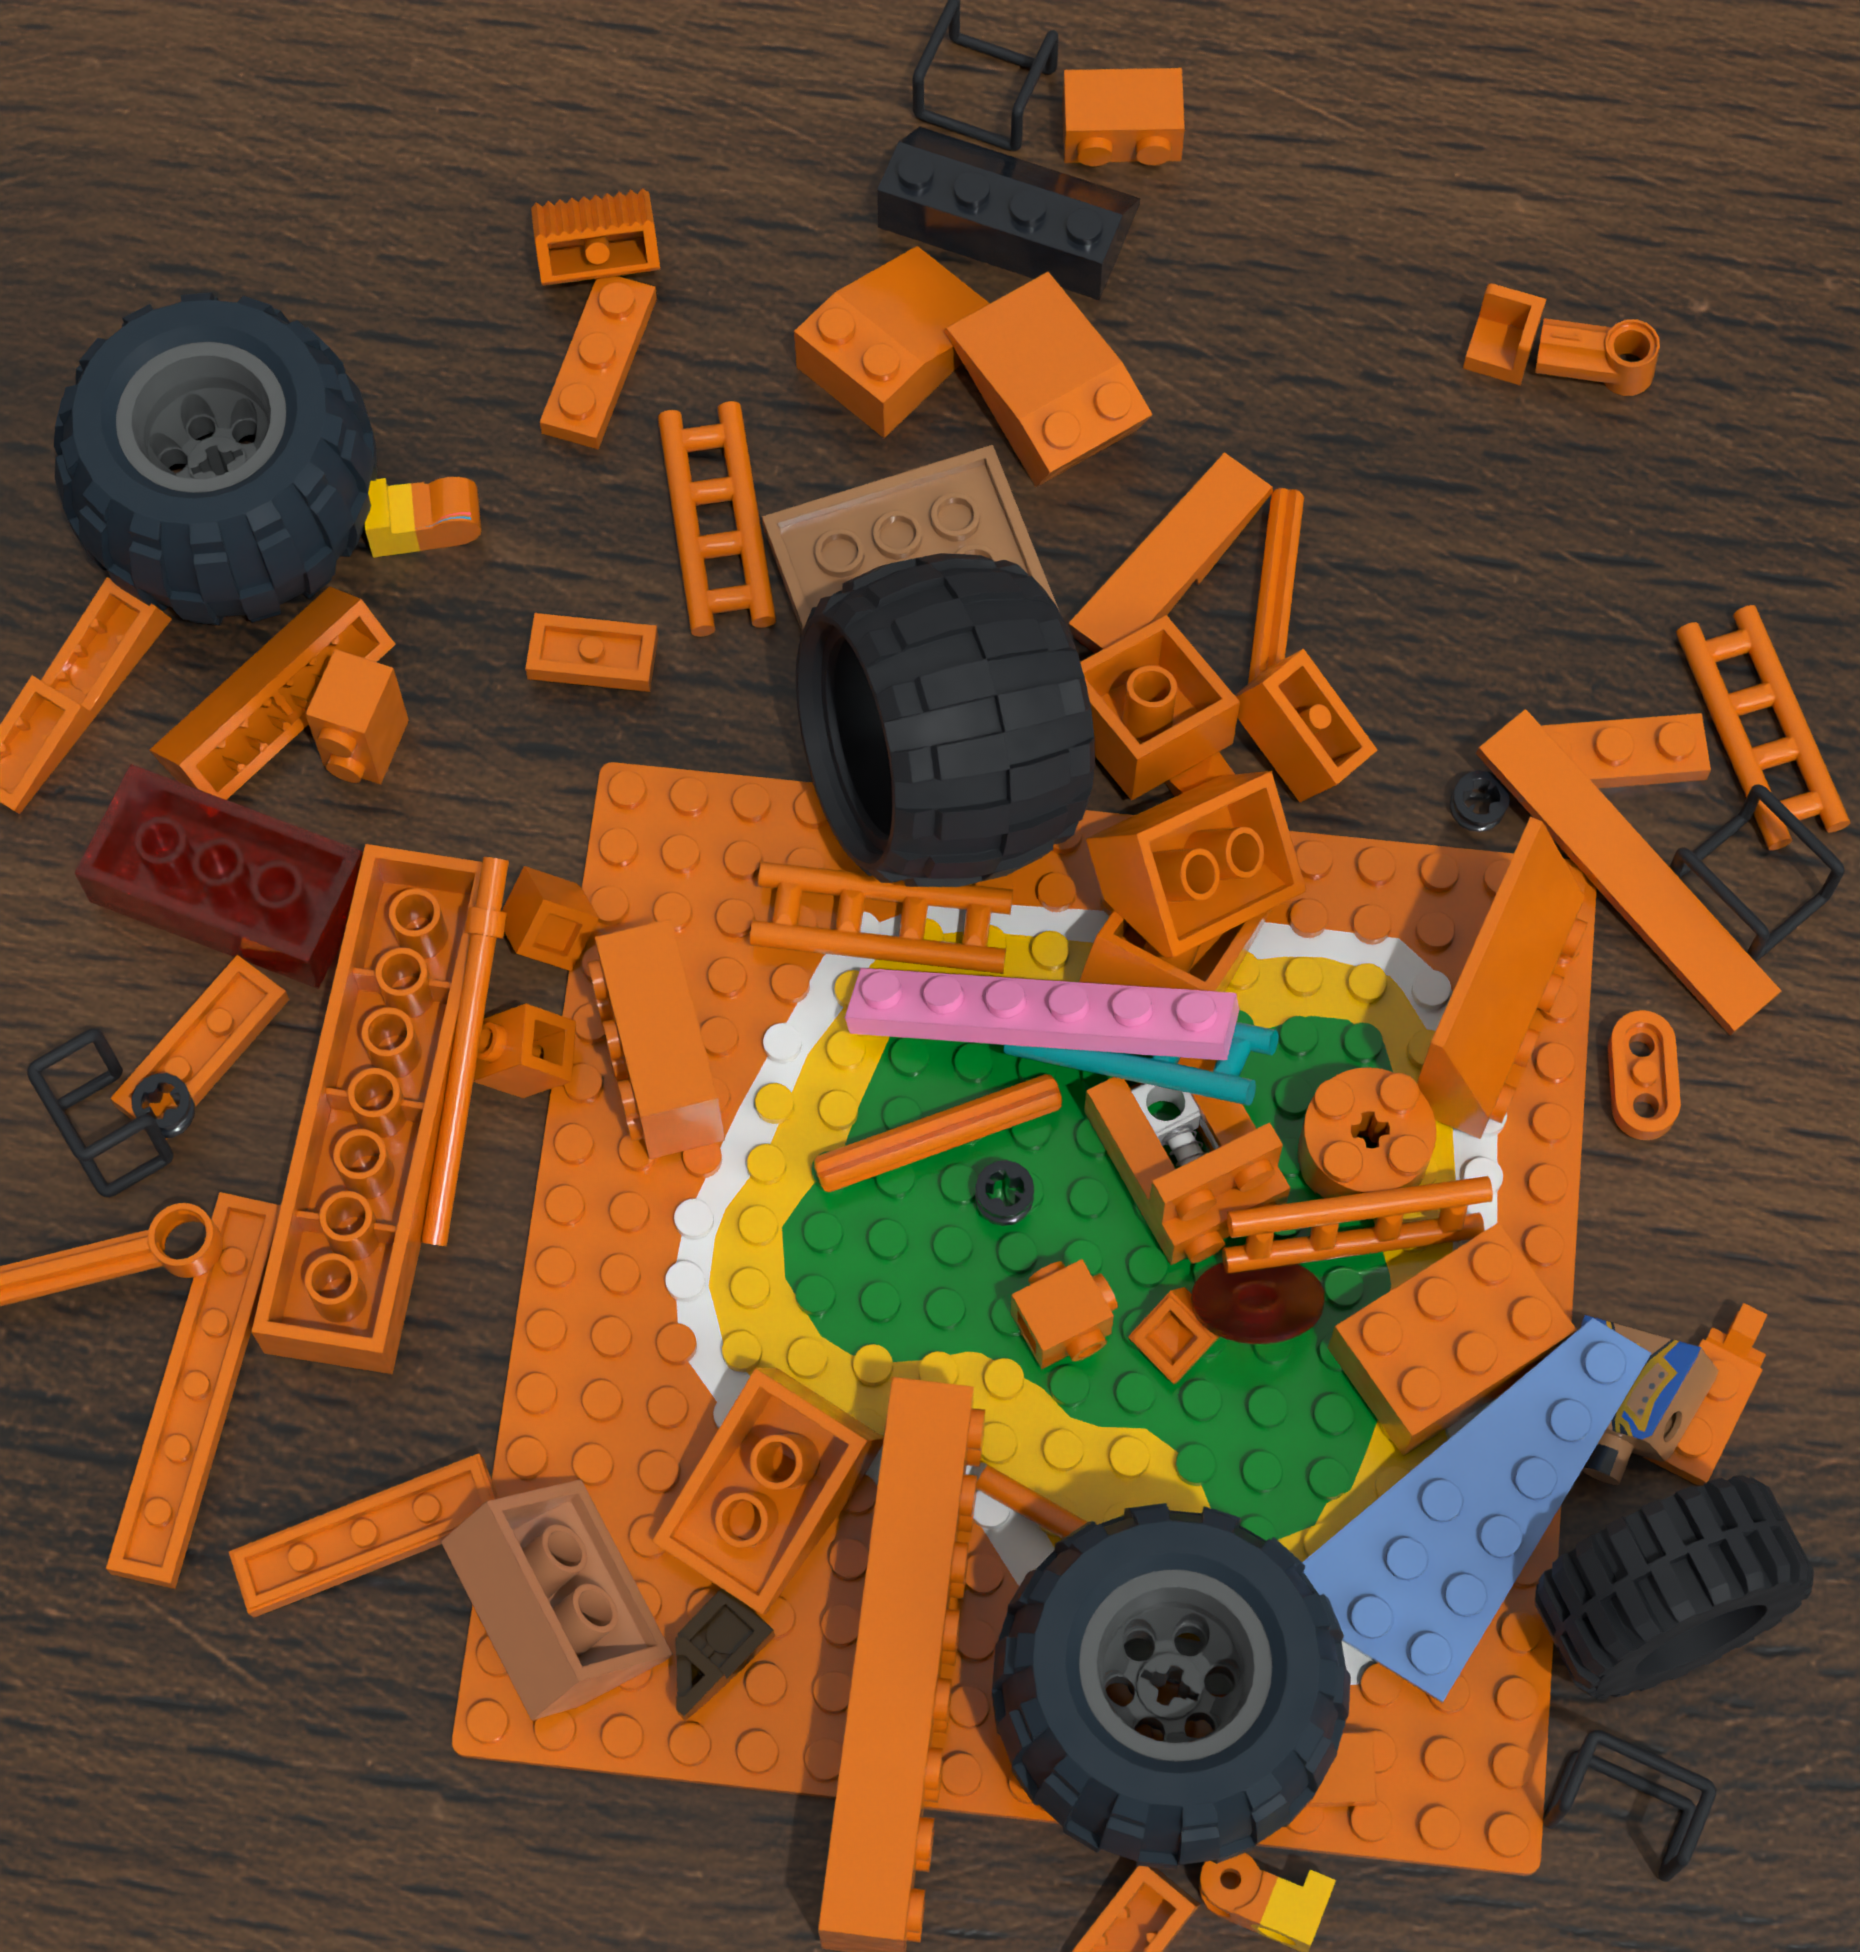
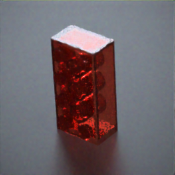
(222, 875)

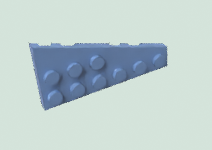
(1448, 1540)

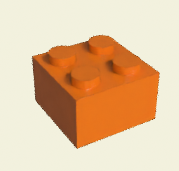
(1156, 707)

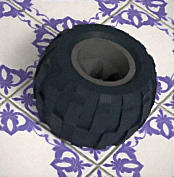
(240, 519)
(1257, 1625)

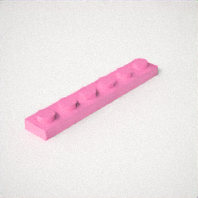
(1043, 1013)

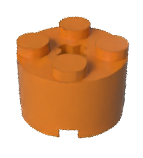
(1370, 1105)

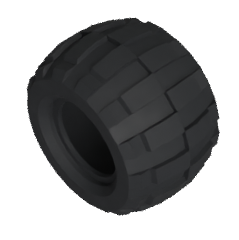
(945, 720)

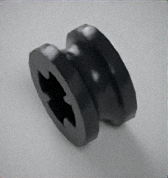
(1464, 815)
(152, 1090)
(1014, 1176)

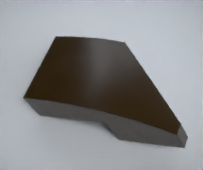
(715, 1649)

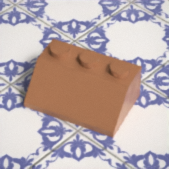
(555, 1597)

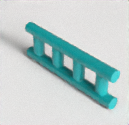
(1164, 1071)

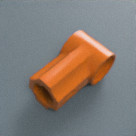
(1593, 353)

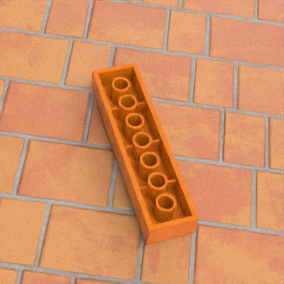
(371, 1117)
(897, 1669)

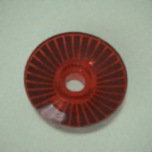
(1258, 1303)

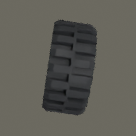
(1673, 1586)

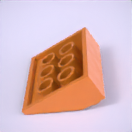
(1503, 987)

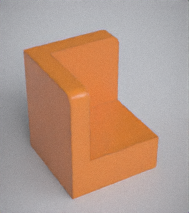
(1504, 333)
(548, 918)

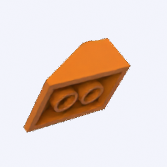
(884, 338)
(1048, 378)
(1127, 959)
(767, 1488)

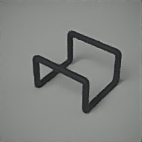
(1044, 63)
(1686, 860)
(56, 1110)
(1691, 1819)

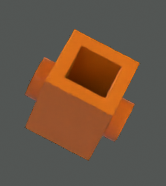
(525, 1051)
(1064, 1312)

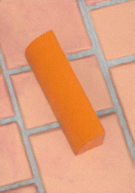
(268, 696)

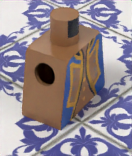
(1656, 1406)

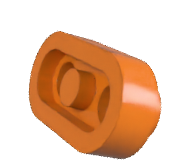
(1644, 1079)

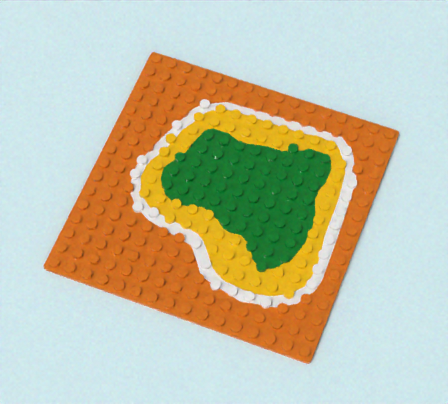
(692, 1268)

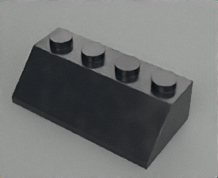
(1004, 211)

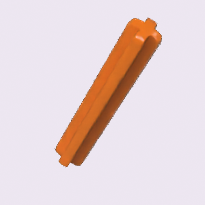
(1276, 580)
(938, 1132)

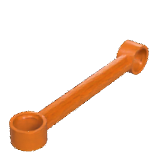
(112, 1258)

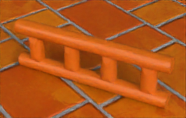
(697, 548)
(1773, 692)
(851, 942)
(1327, 1213)

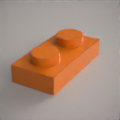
(592, 652)

